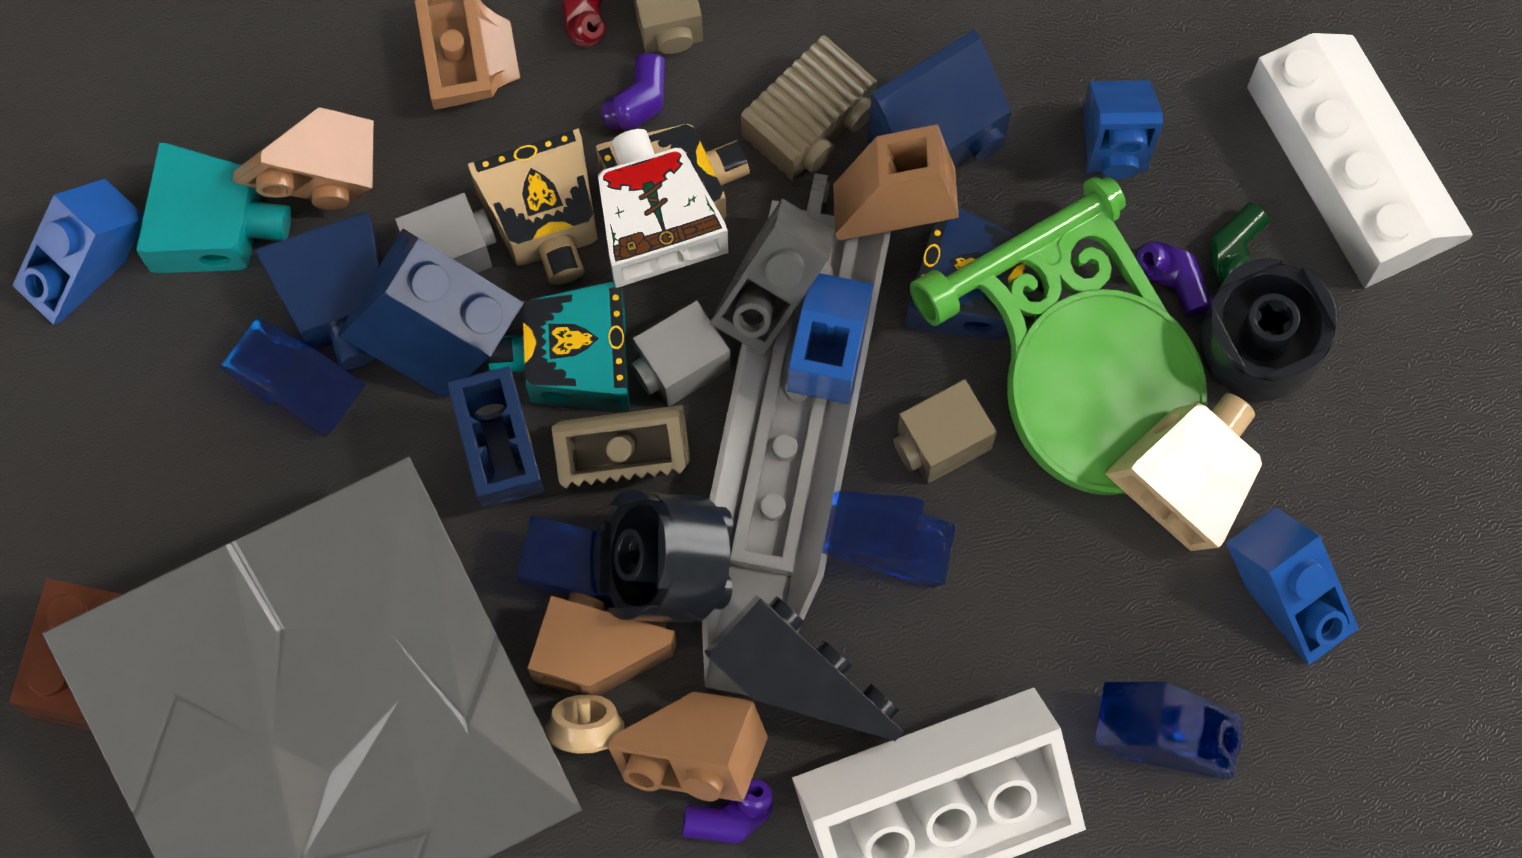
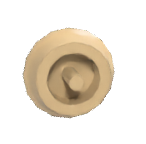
(583, 724)

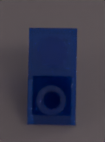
(1168, 728)

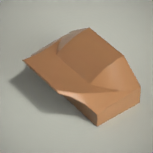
(465, 50)

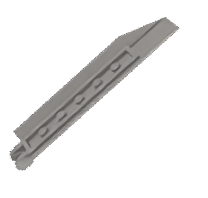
(785, 456)

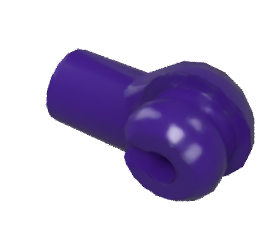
(640, 101)
(1177, 271)
(733, 820)

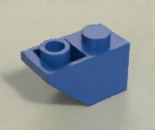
(1120, 127)
(77, 248)
(829, 338)
(1293, 583)

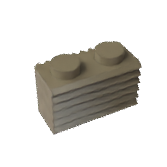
(809, 109)
(621, 445)

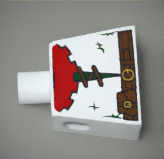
(656, 211)

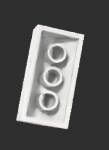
(1355, 155)
(953, 790)

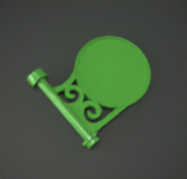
(1087, 367)

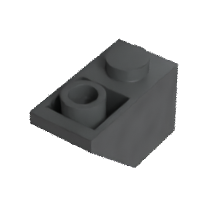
(774, 276)

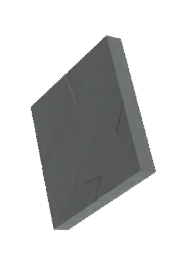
(317, 693)

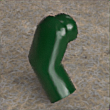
(1231, 241)

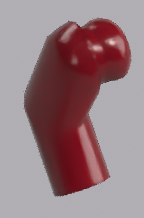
(583, 21)

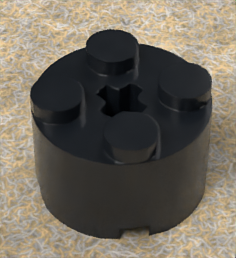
(1278, 299)
(664, 557)

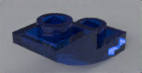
(292, 374)
(559, 558)

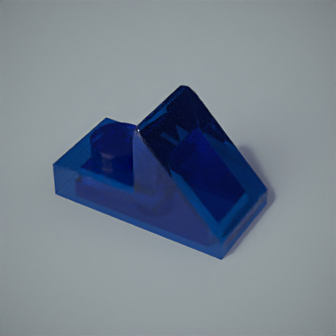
(889, 536)

